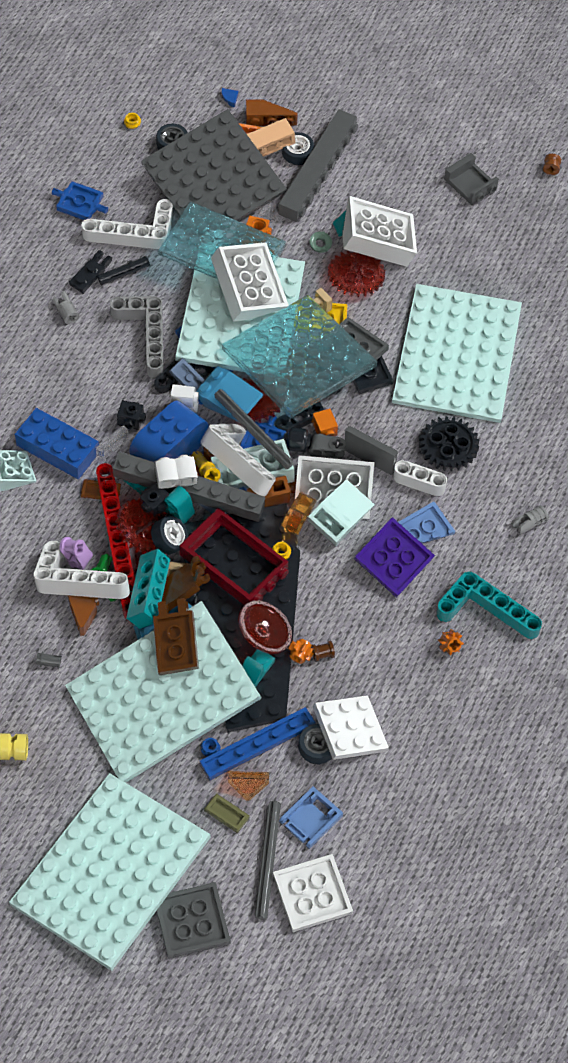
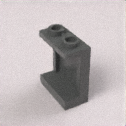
(470, 180)

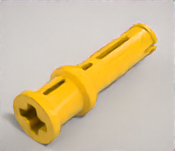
(206, 468)

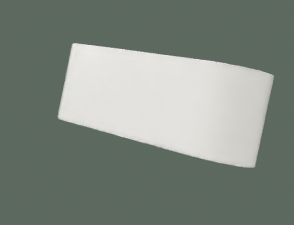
(413, 472)

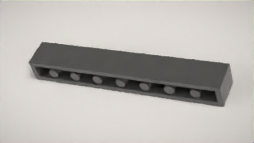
(318, 165)
(204, 492)

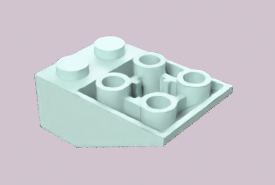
(15, 469)
(340, 512)

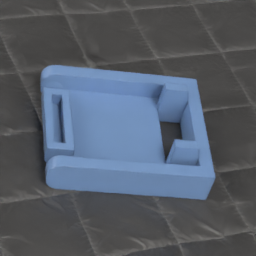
(307, 820)

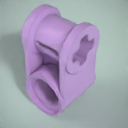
(75, 552)

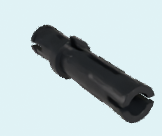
(130, 267)

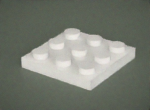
(350, 727)
(312, 893)

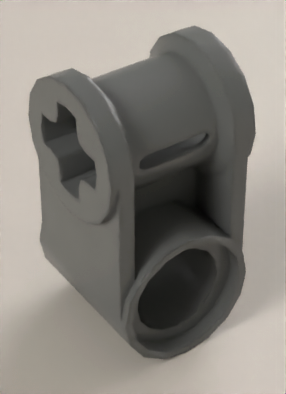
(326, 446)

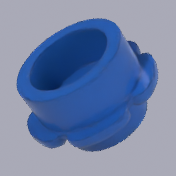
(207, 743)

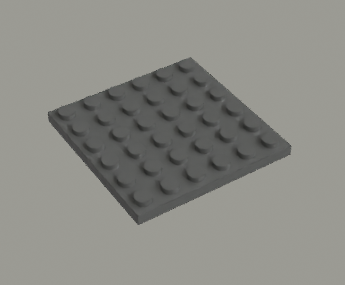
(215, 169)

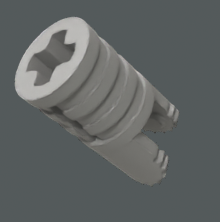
(66, 309)
(530, 519)

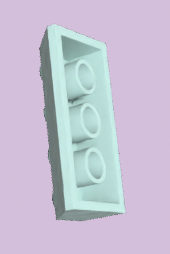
(264, 458)

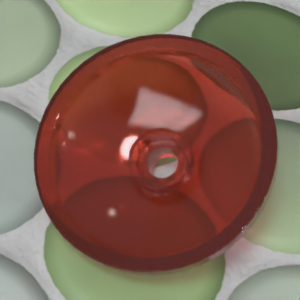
(265, 627)

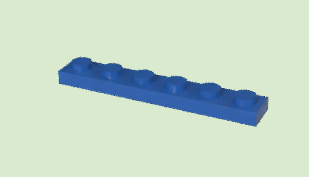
(256, 743)

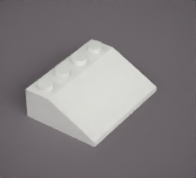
(379, 232)
(248, 280)
(321, 476)

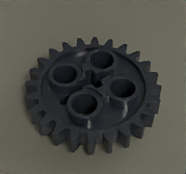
(449, 443)

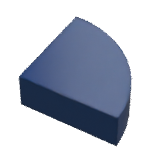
(230, 96)

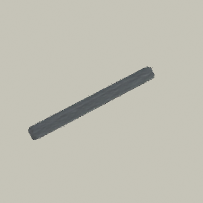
(254, 429)
(268, 860)

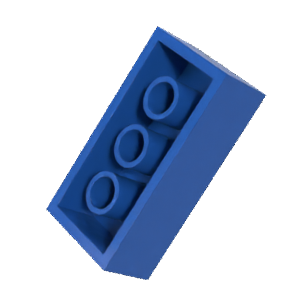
(56, 443)

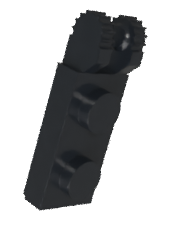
(88, 273)

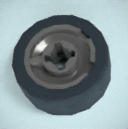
(168, 134)
(313, 752)

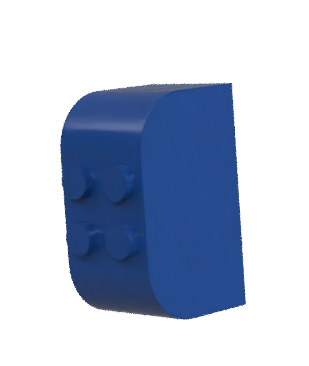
(170, 434)

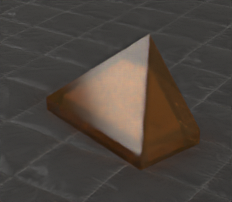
(248, 783)

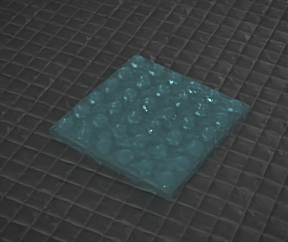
(299, 355)

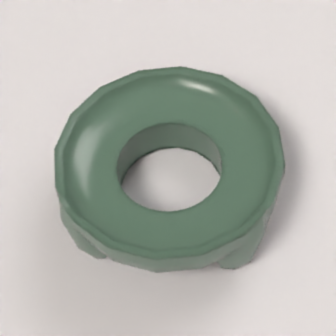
(320, 236)

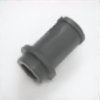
(48, 660)

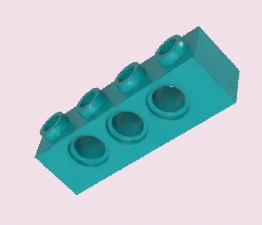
(148, 588)

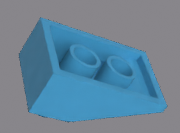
(237, 389)

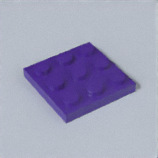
(394, 557)

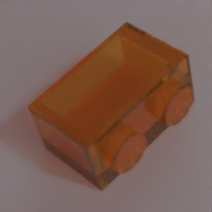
(299, 513)

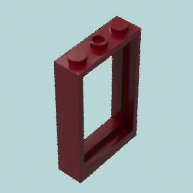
(212, 524)

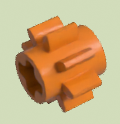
(450, 641)
(300, 651)

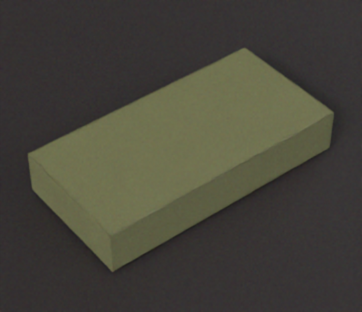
(227, 813)

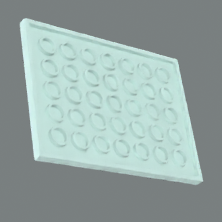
(209, 322)
(457, 353)
(151, 715)
(110, 871)

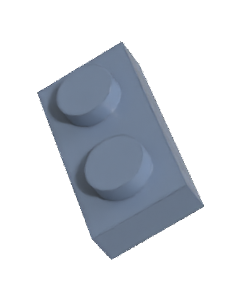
(186, 375)

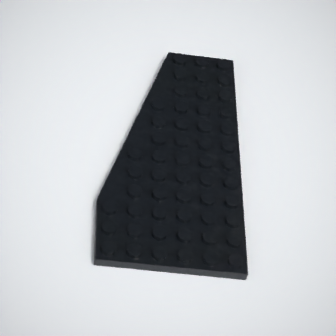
(248, 570)

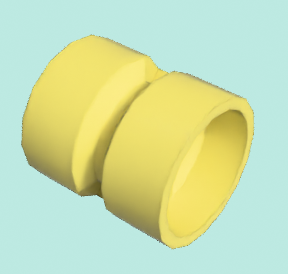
(13, 746)

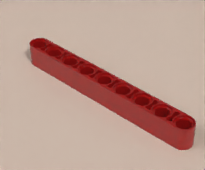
(117, 549)

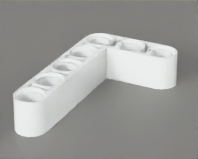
(130, 233)
(224, 443)
(55, 580)

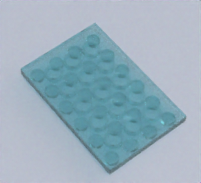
(203, 231)

